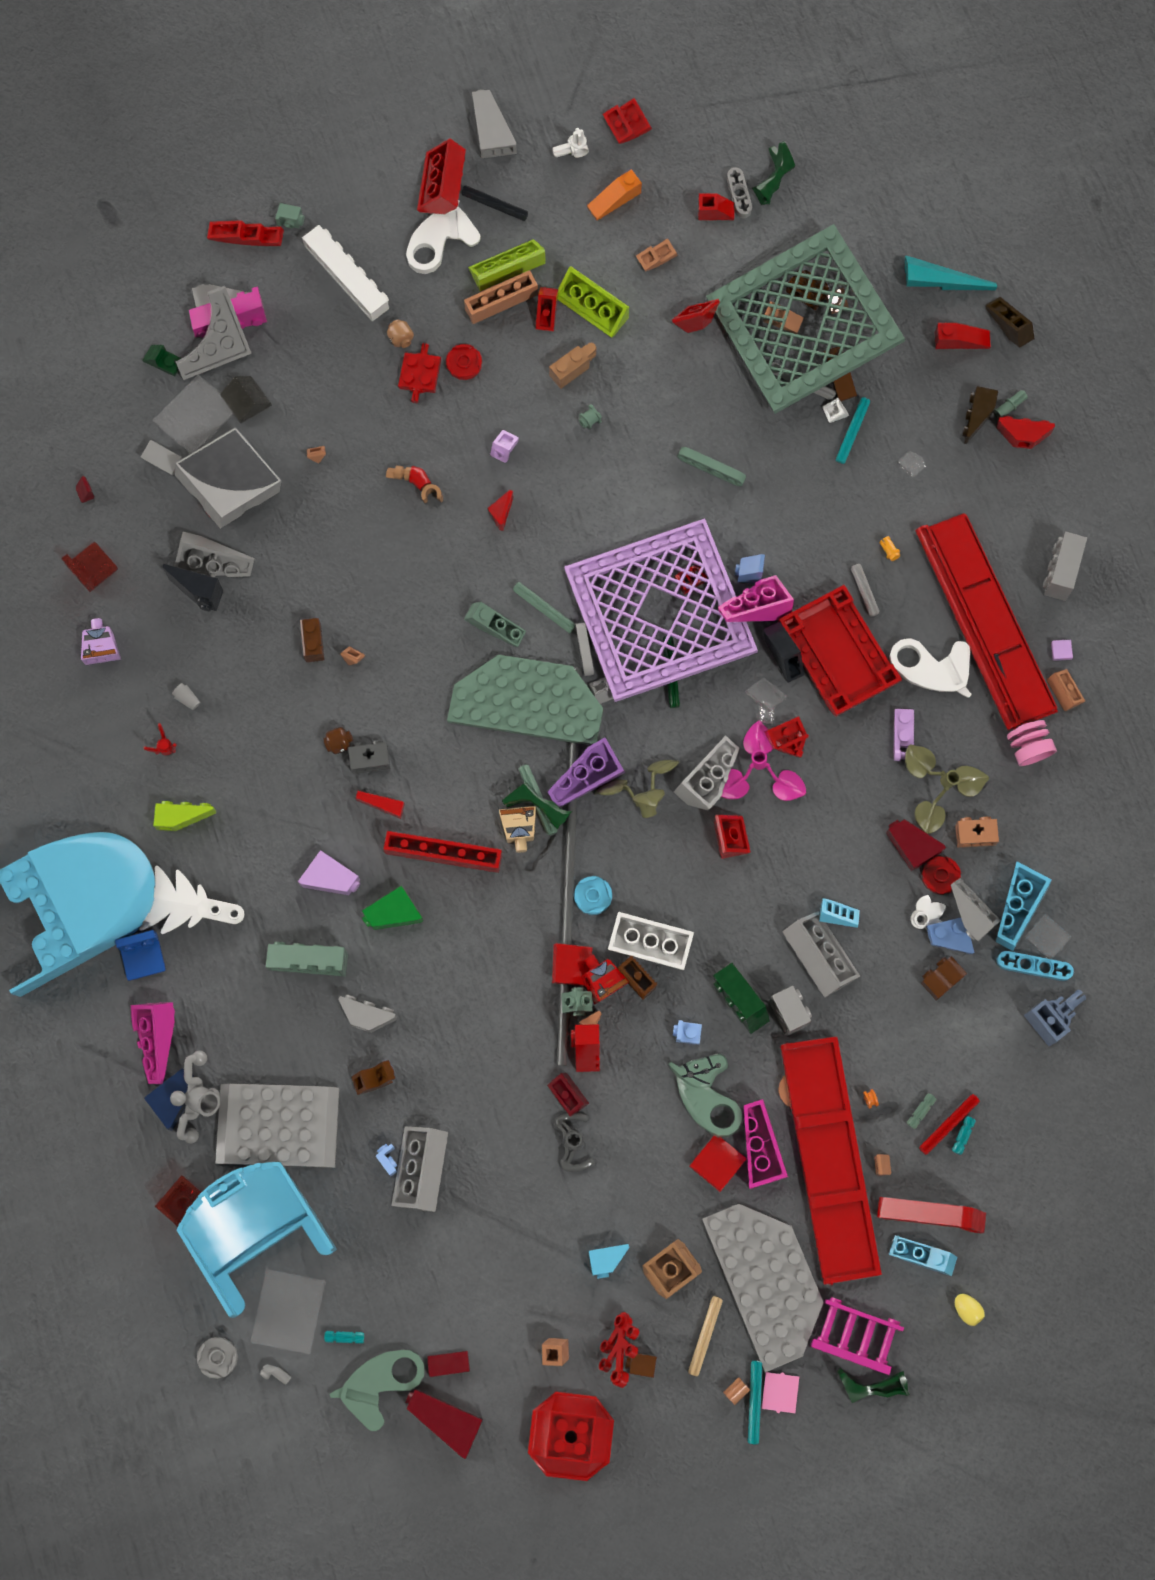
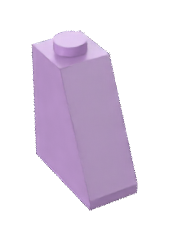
(329, 876)

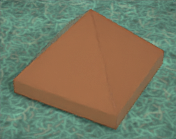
(316, 454)
(352, 656)

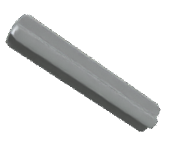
(865, 590)

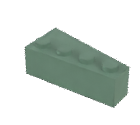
(307, 959)

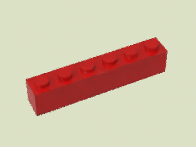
(443, 851)

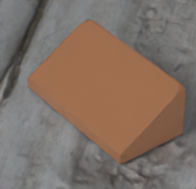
(1065, 690)

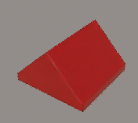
(731, 835)

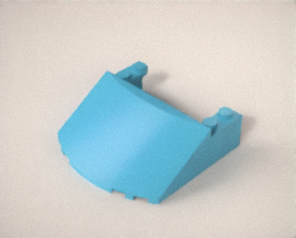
(242, 1219)

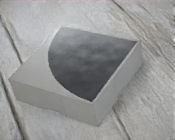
(227, 477)

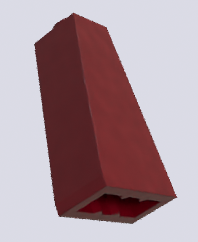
(448, 1422)

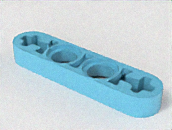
(1034, 966)

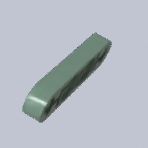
(711, 466)

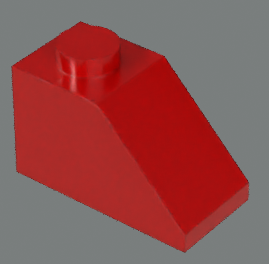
(546, 308)

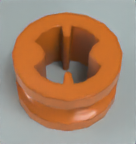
(870, 1099)

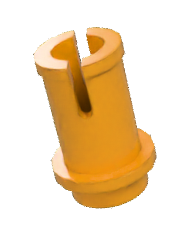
(890, 549)

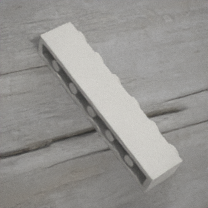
(346, 273)

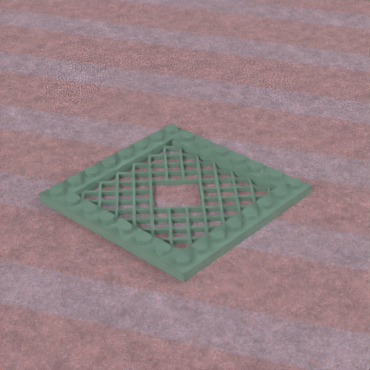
(841, 364)

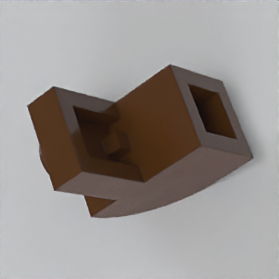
(373, 1078)

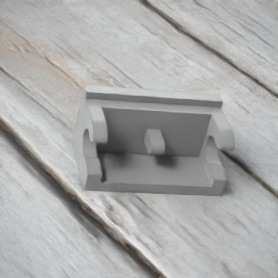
(161, 457)

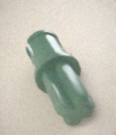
(1010, 404)

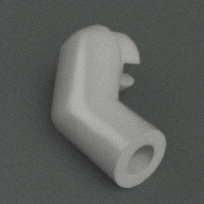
(277, 1372)

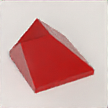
(696, 316)

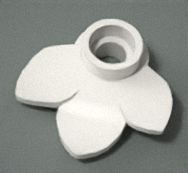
(929, 911)

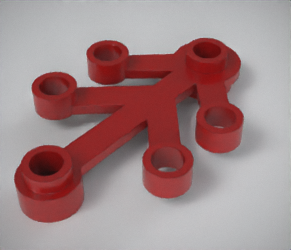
(623, 1325)

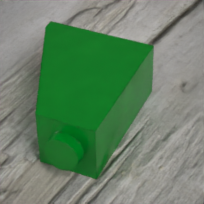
(392, 911)

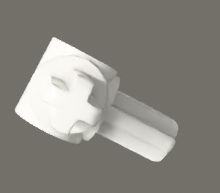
(576, 145)

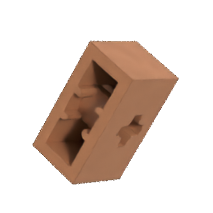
(968, 838)

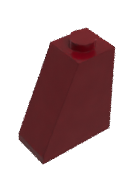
(913, 843)

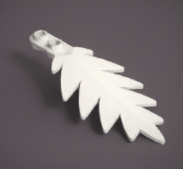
(185, 904)

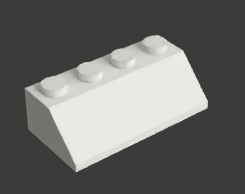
(651, 941)

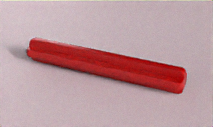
(949, 1123)

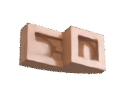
(656, 256)

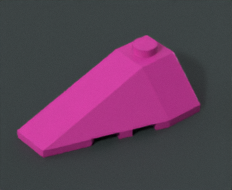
(762, 602)
(155, 1029)

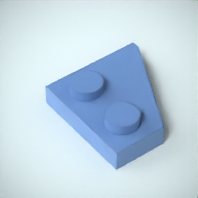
(950, 935)

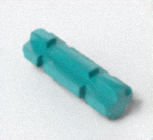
(963, 1135)
(344, 1337)

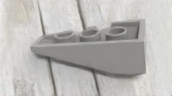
(211, 558)
(706, 782)

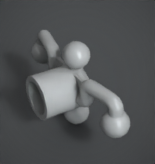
(197, 1098)

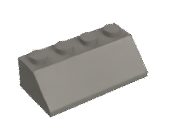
(821, 954)
(420, 1168)

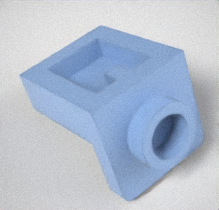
(687, 1032)
(388, 1163)

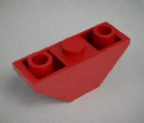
(1024, 432)

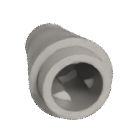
(186, 696)

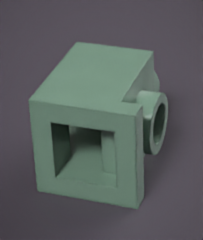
(289, 216)

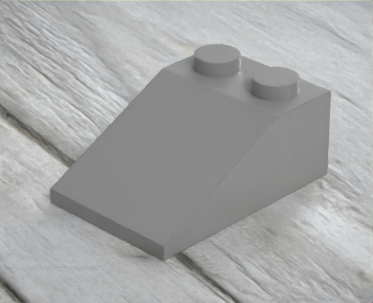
(975, 914)

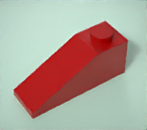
(961, 337)

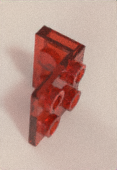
(91, 566)

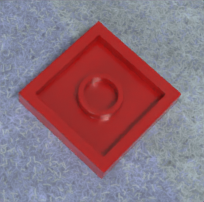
(570, 964)

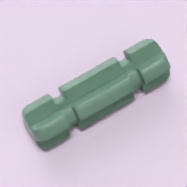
(921, 1111)

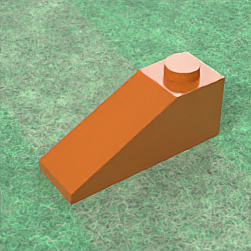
(615, 195)

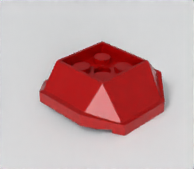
(574, 1413)

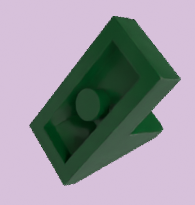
(161, 359)

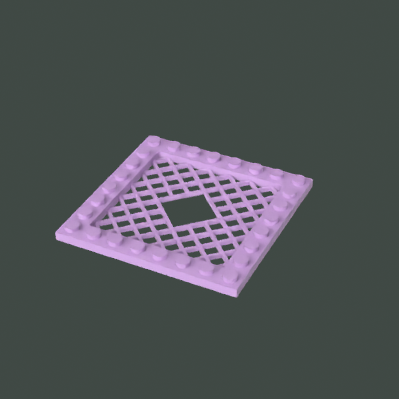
(629, 555)

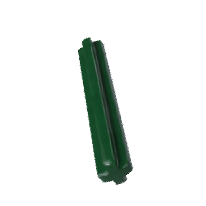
(673, 691)

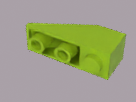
(175, 817)

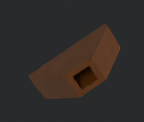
(844, 385)

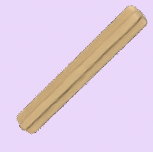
(705, 1336)

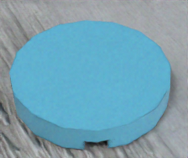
(593, 895)

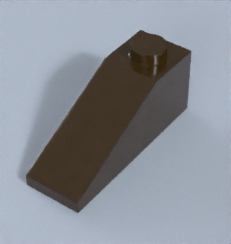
(1011, 321)

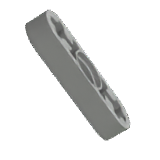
(738, 199)
(584, 649)

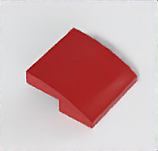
(627, 121)
(717, 1162)

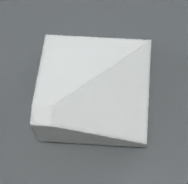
(835, 410)

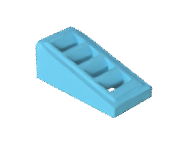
(828, 915)

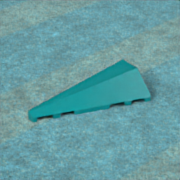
(926, 274)

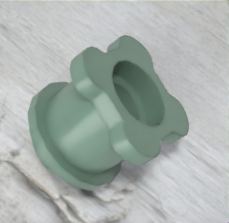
(589, 417)

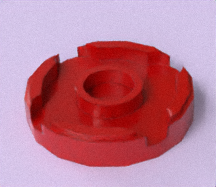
(464, 362)
(940, 874)

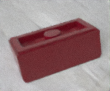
(568, 1094)
(448, 1363)

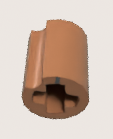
(736, 1391)

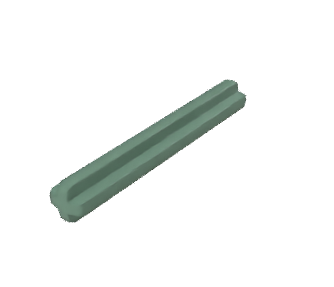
(544, 607)
(528, 777)

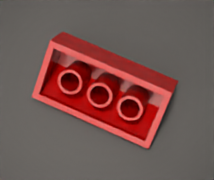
(441, 178)

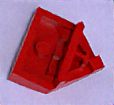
(788, 737)

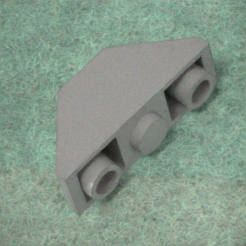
(366, 1015)

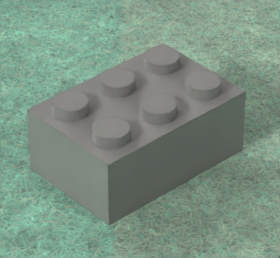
(1064, 566)

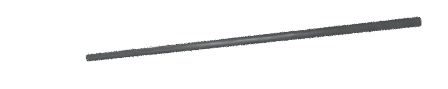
(568, 904)

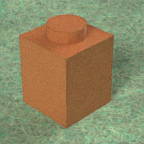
(555, 1352)

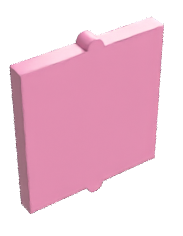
(780, 1392)

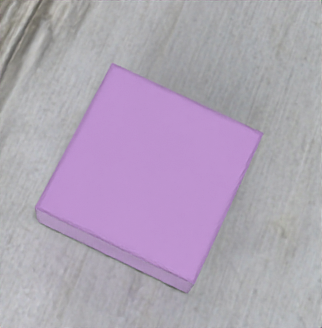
(1061, 650)

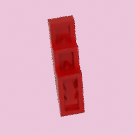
(245, 234)

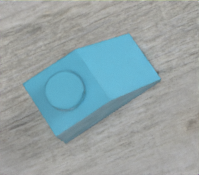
(606, 1259)

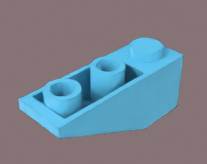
(923, 1255)

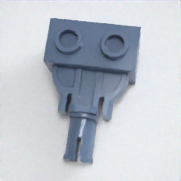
(1052, 1018)

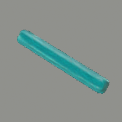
(853, 430)
(755, 1402)

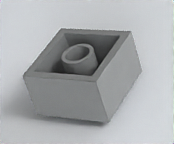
(790, 1010)

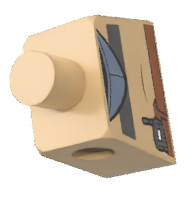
(519, 826)

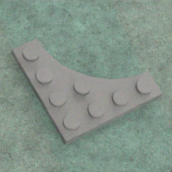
(222, 341)

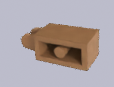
(572, 364)

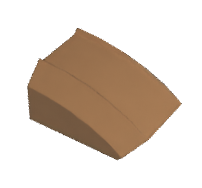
(671, 1269)

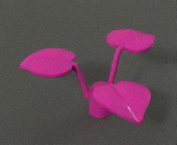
(787, 786)

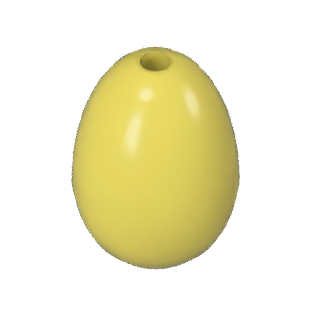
(969, 1309)

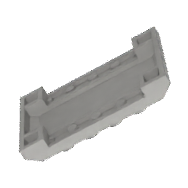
(277, 1125)

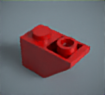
(715, 207)

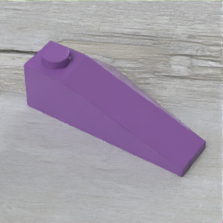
(587, 773)

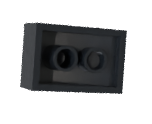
(200, 588)

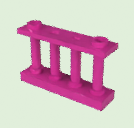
(841, 1349)

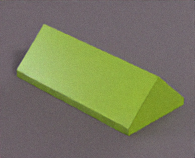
(507, 264)
(592, 302)

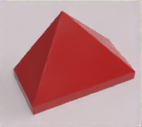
(500, 509)

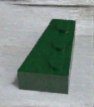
(741, 997)

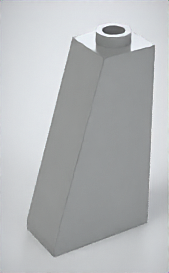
(492, 129)

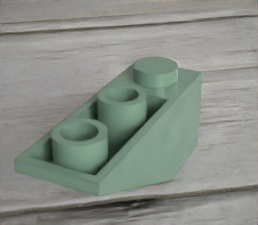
(494, 624)

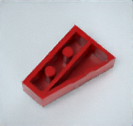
(587, 1045)

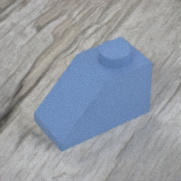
(750, 569)

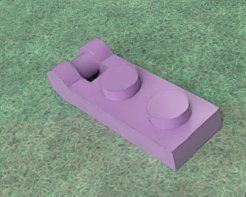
(903, 731)

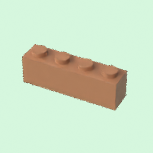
(501, 297)

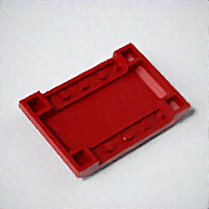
(839, 651)

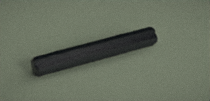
(494, 203)

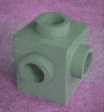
(577, 1002)

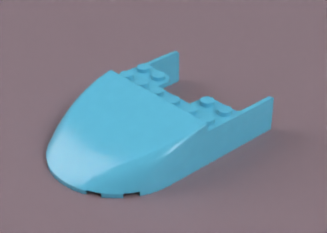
(86, 896)

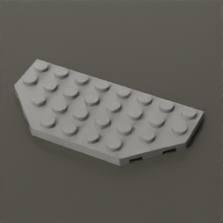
(766, 1281)

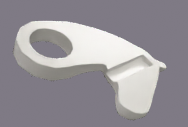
(435, 232)

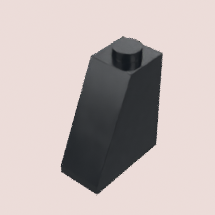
(784, 651)

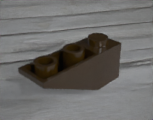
(982, 407)

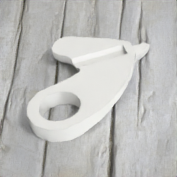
(944, 676)

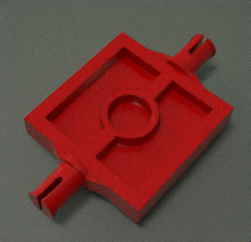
(419, 373)

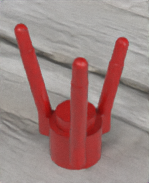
(164, 745)

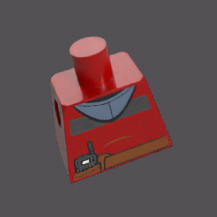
(602, 978)

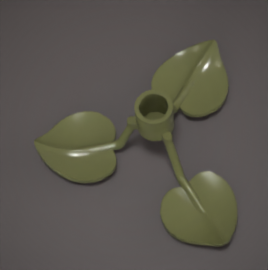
(968, 781)
(645, 801)

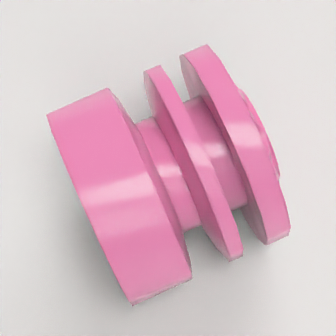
(1032, 745)

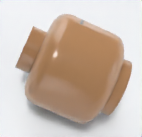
(400, 333)

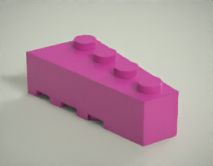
(247, 306)
(763, 1152)

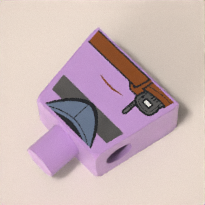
(98, 644)

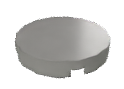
(217, 1357)

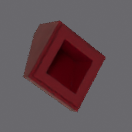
(84, 490)

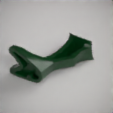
(783, 163)
(550, 809)
(885, 1388)

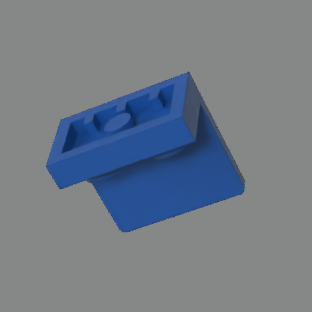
(141, 955)

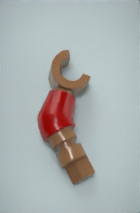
(417, 477)

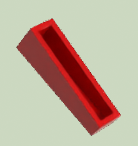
(384, 804)

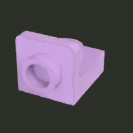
(503, 446)

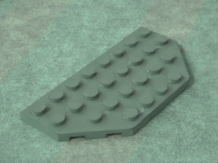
(527, 700)

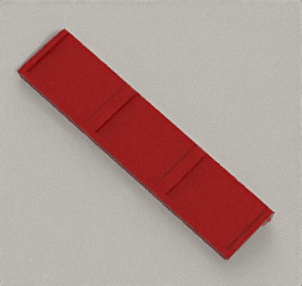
(987, 621)
(830, 1160)

